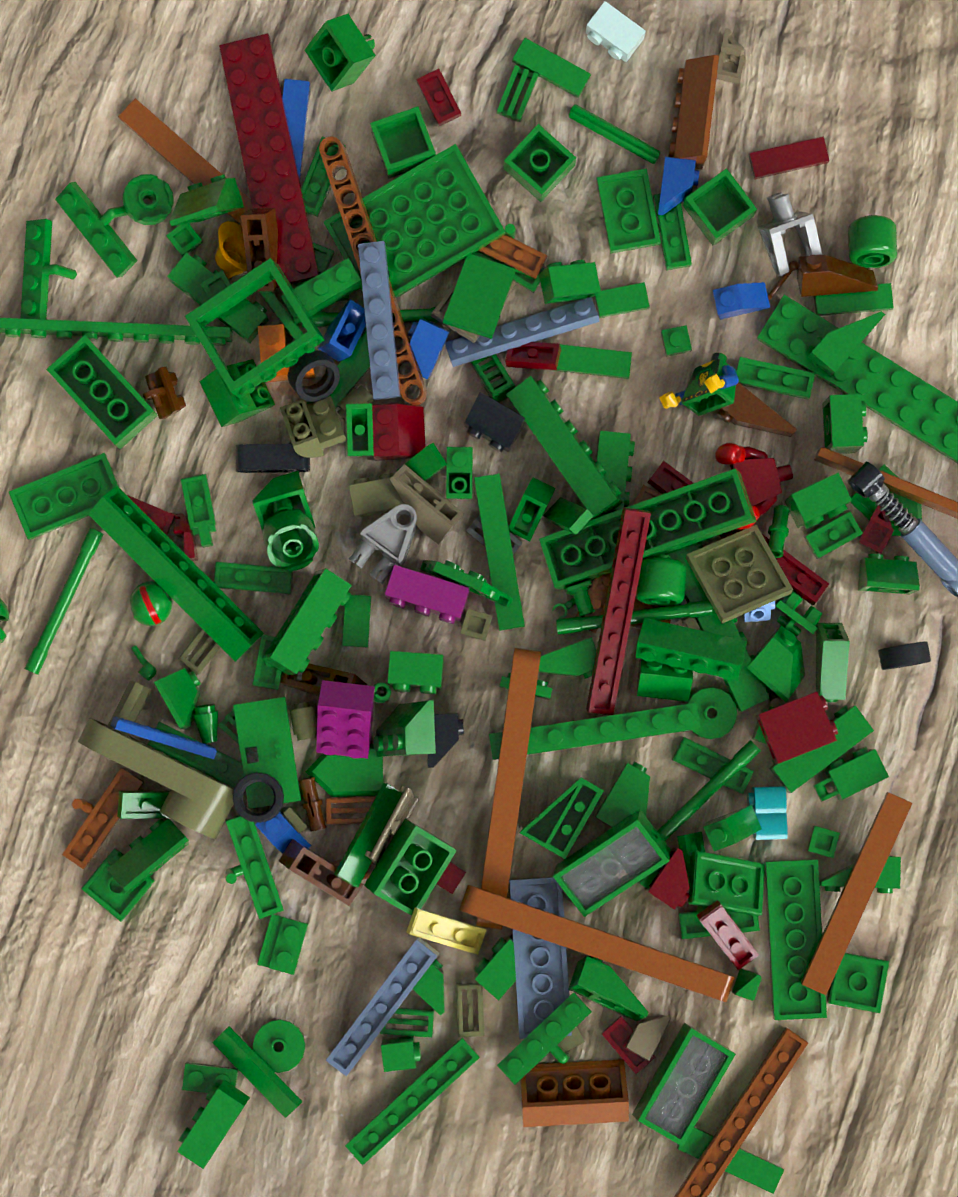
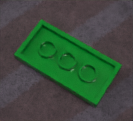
(63, 496)

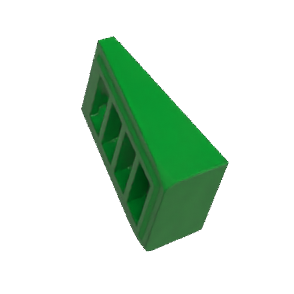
(499, 388)

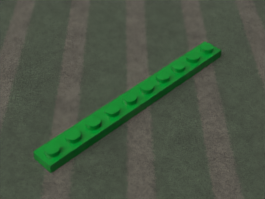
(114, 331)

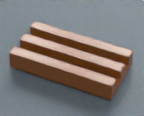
(329, 810)

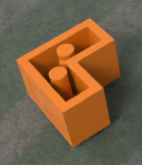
(271, 340)

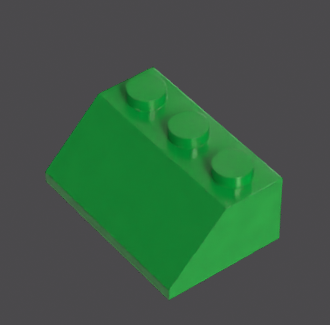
(407, 731)
(147, 855)

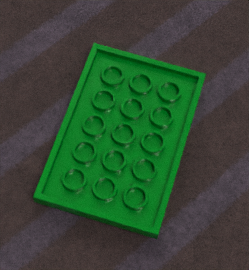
(425, 219)

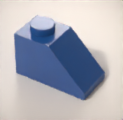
(677, 182)
(741, 299)
(344, 331)
(427, 344)
(281, 832)

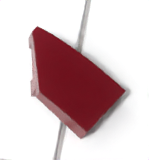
(183, 528)
(877, 531)

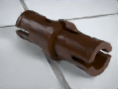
(312, 804)

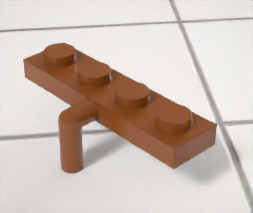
(100, 820)

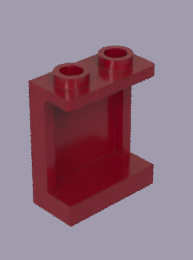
(797, 727)

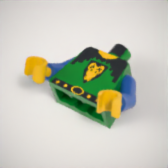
(708, 389)

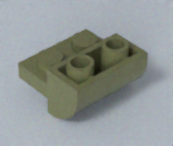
(312, 426)

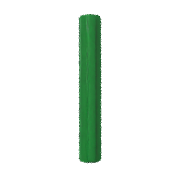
(614, 134)

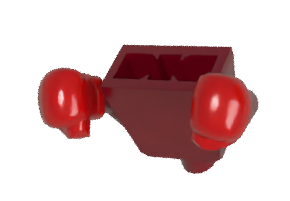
(758, 474)

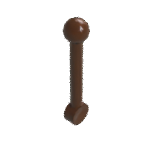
(793, 265)

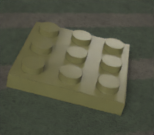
(739, 574)

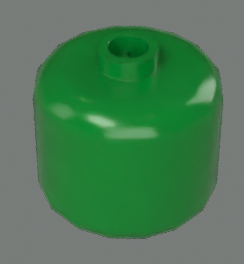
(872, 241)
(661, 581)

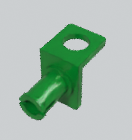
(581, 597)

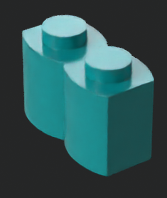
(771, 810)

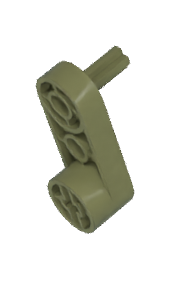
(193, 796)

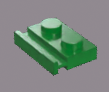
(283, 944)

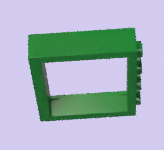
(232, 296)

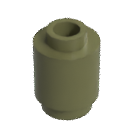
(355, 396)
(304, 721)

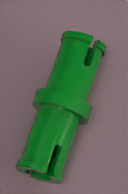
(778, 530)
(383, 686)

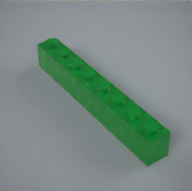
(175, 573)
(749, 688)
(607, 729)

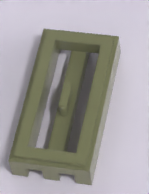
(191, 646)
(470, 1033)

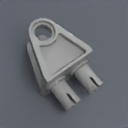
(783, 219)
(389, 538)

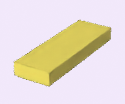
(446, 931)

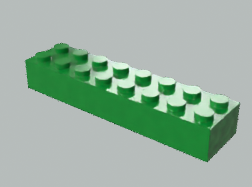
(675, 522)

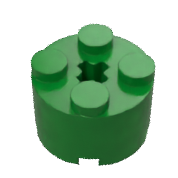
(290, 539)

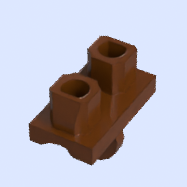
(162, 392)

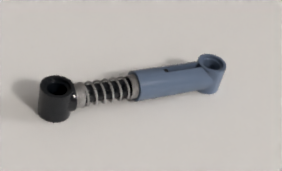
(870, 483)

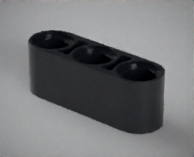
(269, 459)

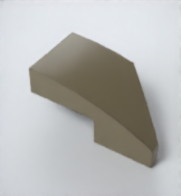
(730, 59)
(647, 1036)

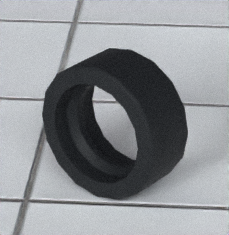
(323, 387)
(904, 655)
(244, 783)

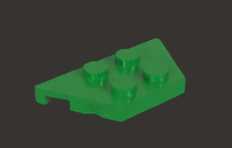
(451, 572)

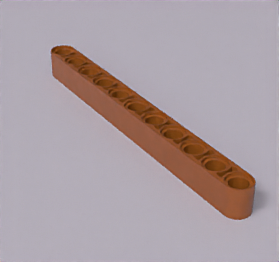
(358, 236)
(510, 775)
(596, 943)

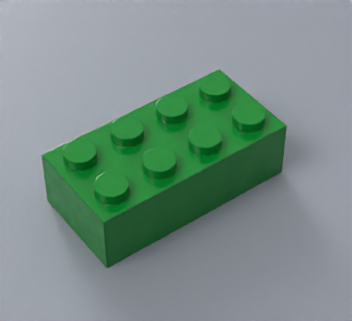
(102, 392)
(307, 622)

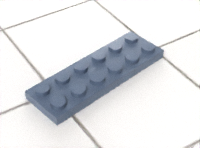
(538, 963)

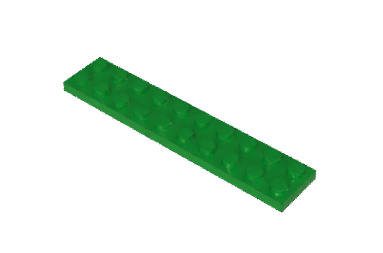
(881, 382)

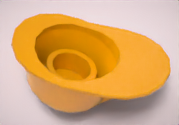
(231, 251)

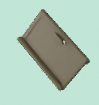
(402, 810)

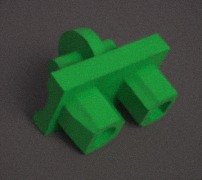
(808, 620)

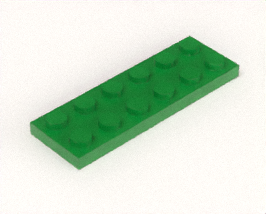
(793, 936)

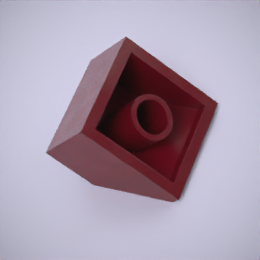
(397, 431)
(671, 881)

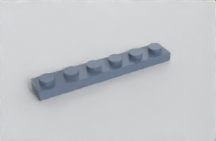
(379, 320)
(524, 331)
(382, 1006)

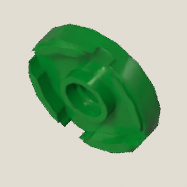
(148, 187)
(725, 712)
(283, 1032)

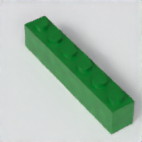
(564, 447)

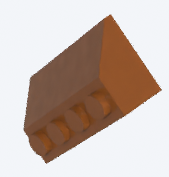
(695, 109)
(575, 1093)

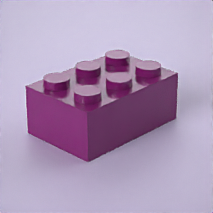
(426, 594)
(345, 719)

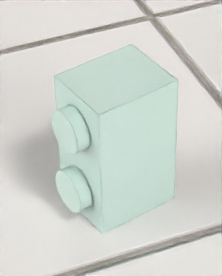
(614, 32)

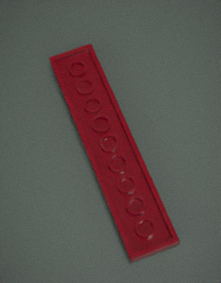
(269, 150)

